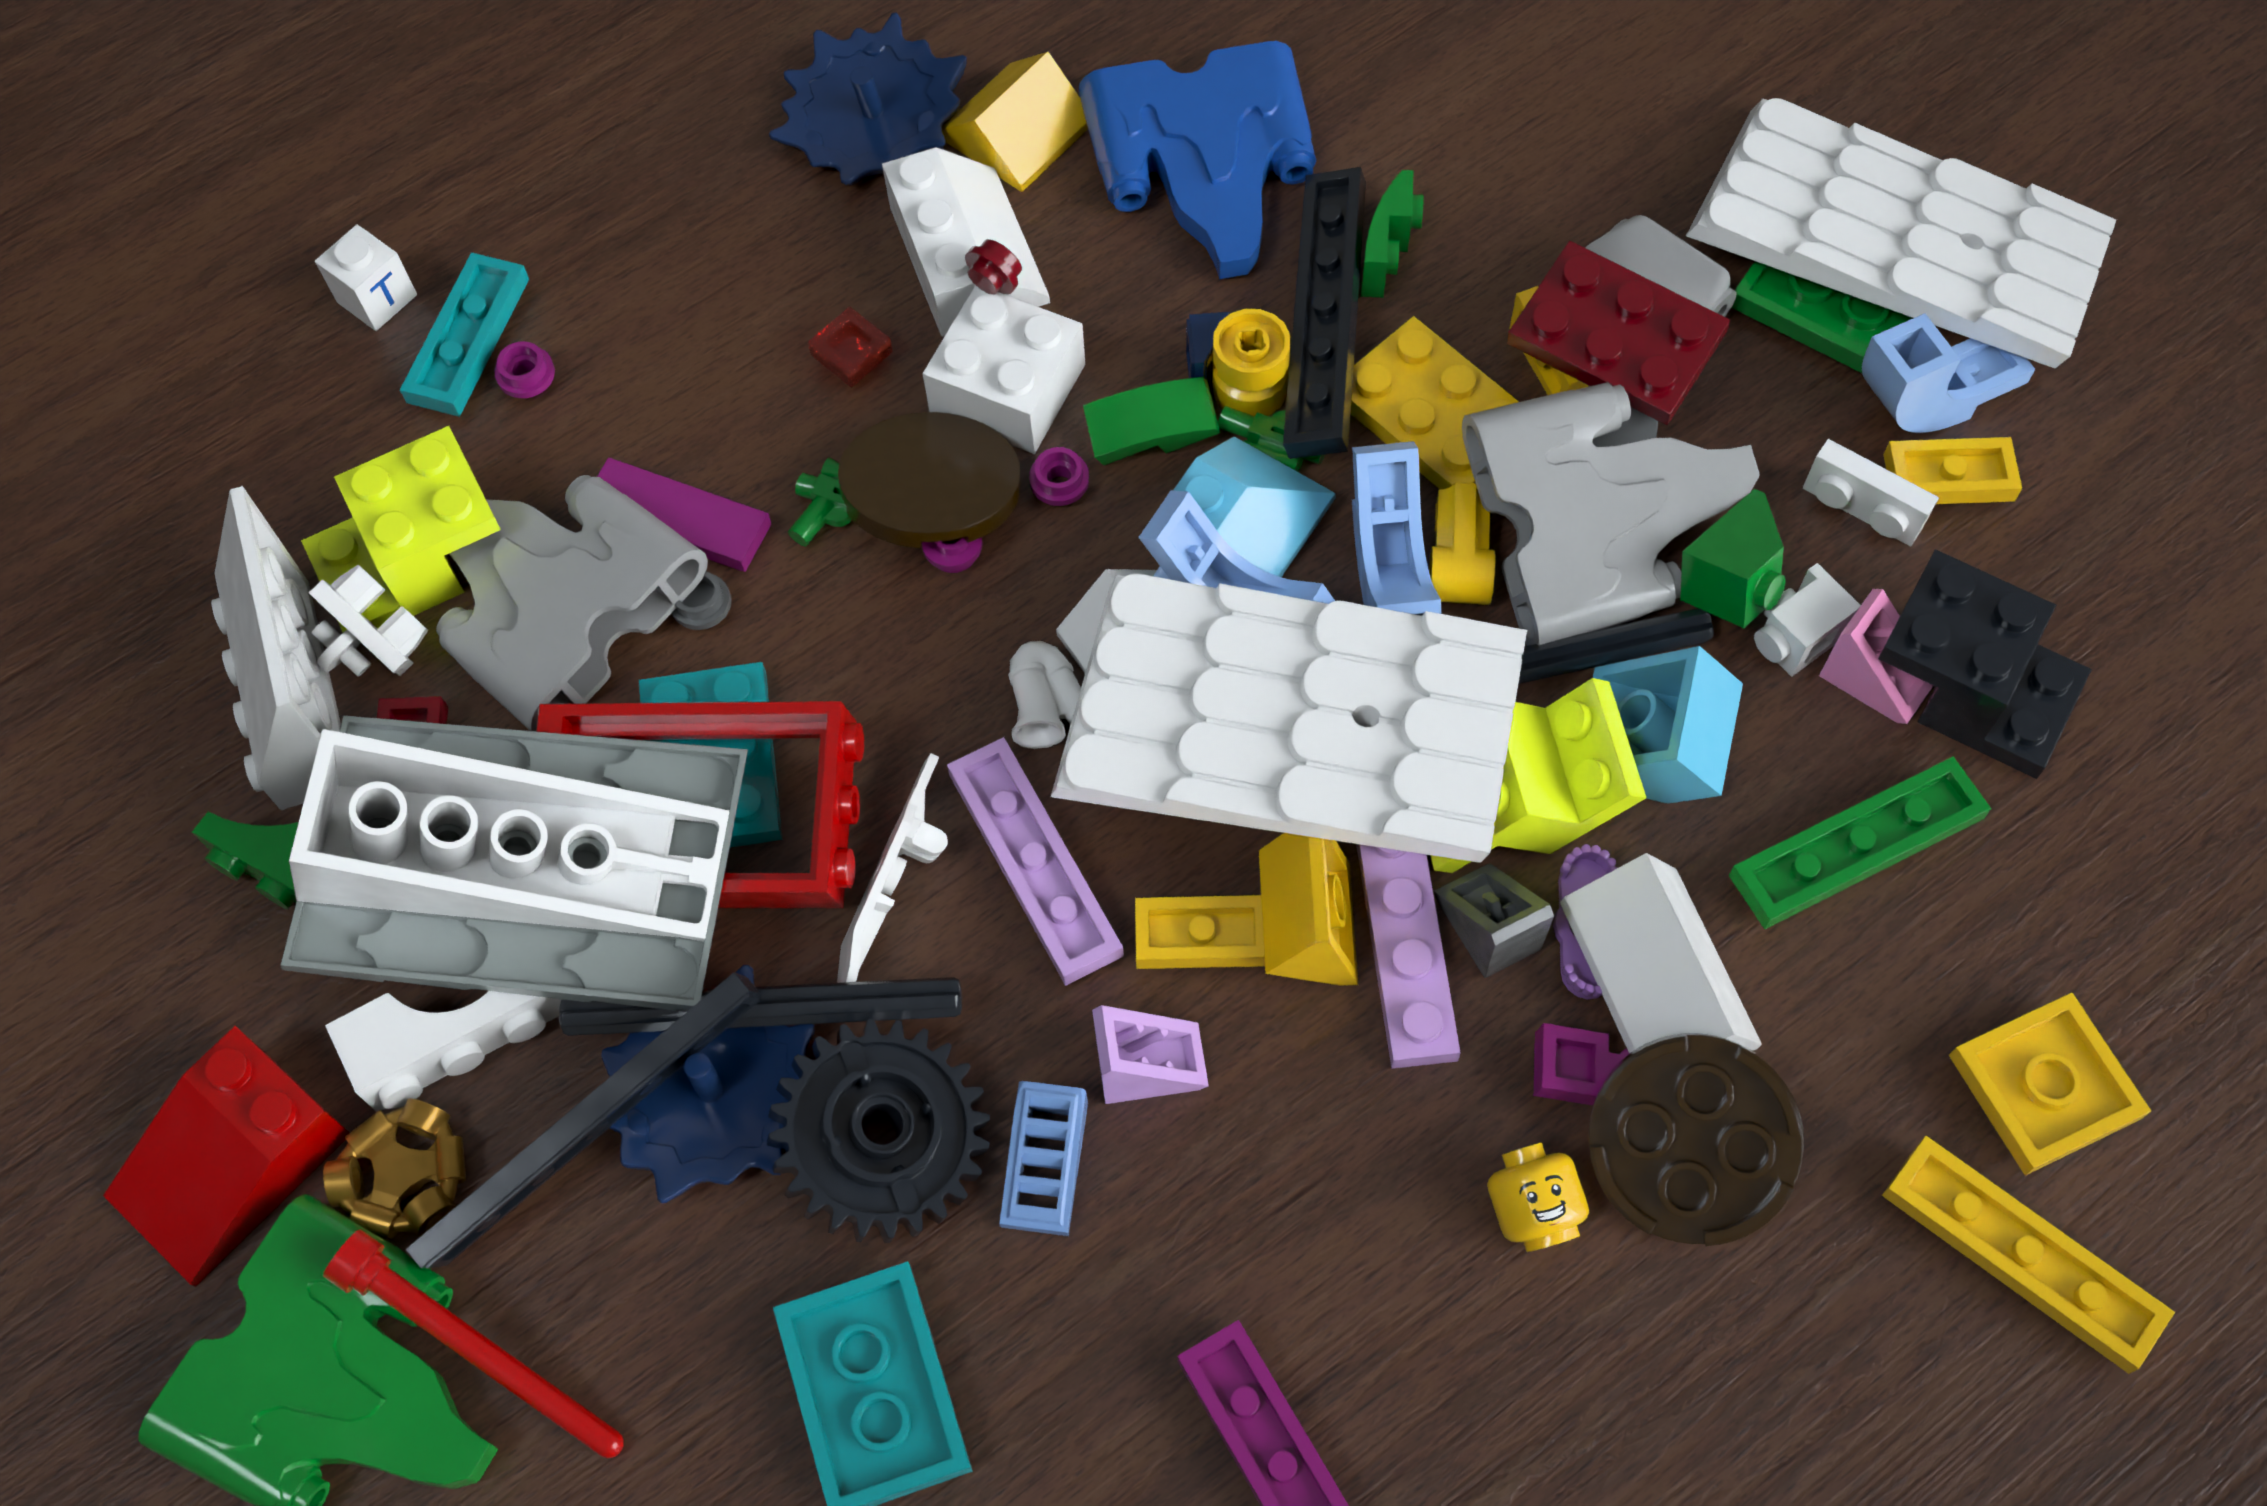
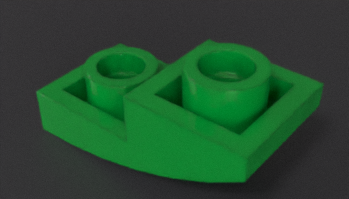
(1390, 233)
(1149, 416)

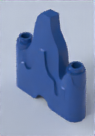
(1206, 137)

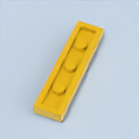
(2029, 1255)

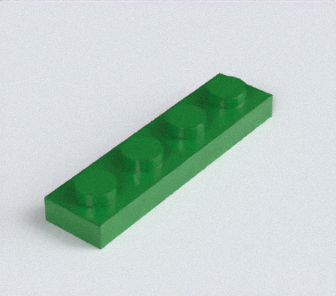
(1859, 842)

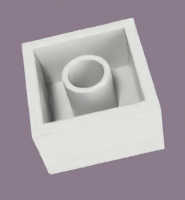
(1006, 366)

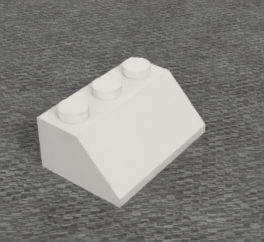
(943, 211)

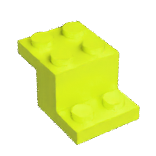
(404, 522)
(1562, 773)

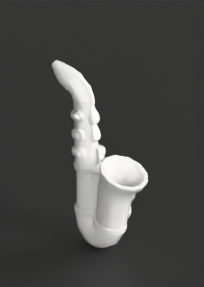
(1044, 694)

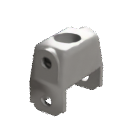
(1668, 261)

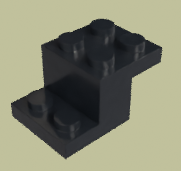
(1984, 658)

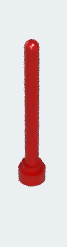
(365, 1269)

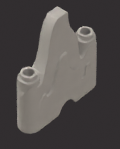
(1592, 513)
(562, 597)

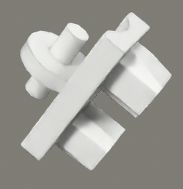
(346, 601)

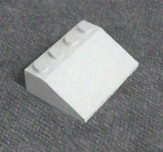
(271, 653)

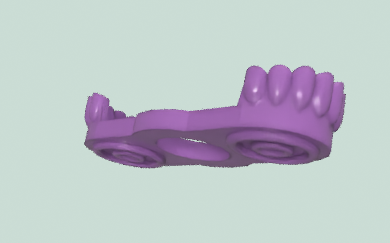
(1577, 871)

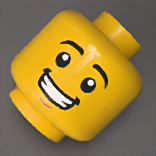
(1538, 1197)

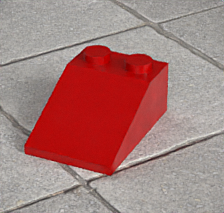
(221, 1155)

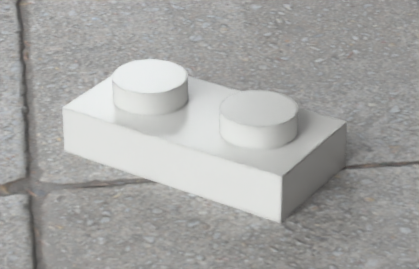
(1869, 493)

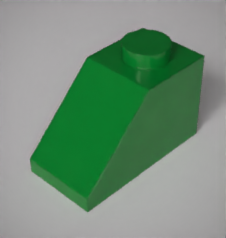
(1736, 564)

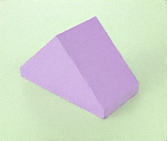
(1147, 1054)

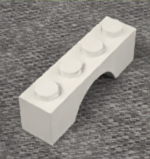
(401, 1050)

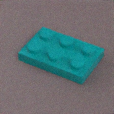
(758, 803)
(871, 1389)

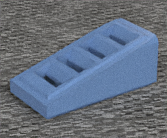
(1054, 1100)

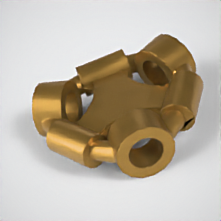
(398, 1171)

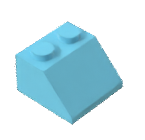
(1677, 720)

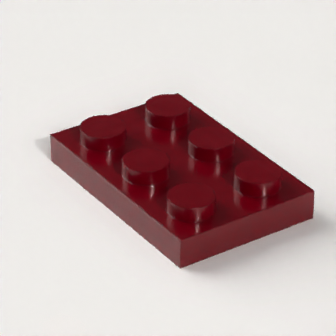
(1618, 331)

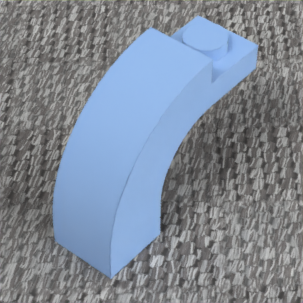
(1934, 384)
(1390, 529)
(1195, 553)

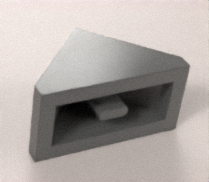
(1495, 917)

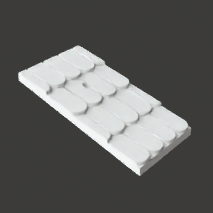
(1907, 230)
(1295, 716)

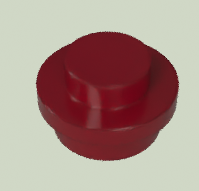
(993, 267)

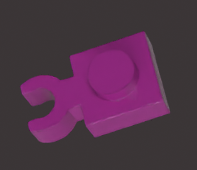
(1571, 1063)

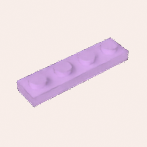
(1035, 861)
(1408, 957)

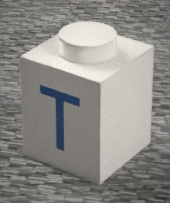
(366, 277)

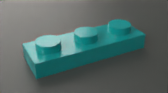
(464, 334)

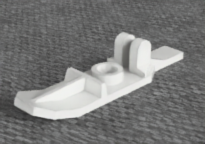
(909, 837)

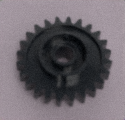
(871, 1180)

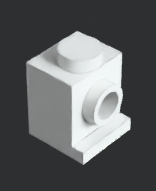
(1806, 621)

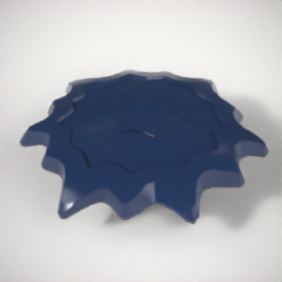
(869, 101)
(713, 1110)

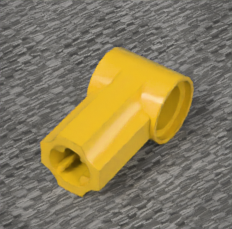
(1461, 559)

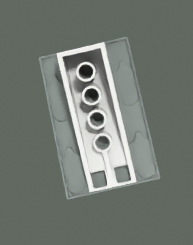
(512, 861)

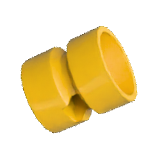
(1251, 362)

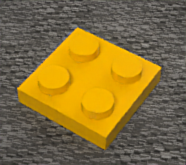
(2049, 1083)

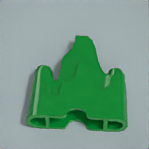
(312, 1381)

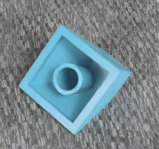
(1256, 502)

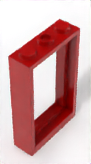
(836, 798)

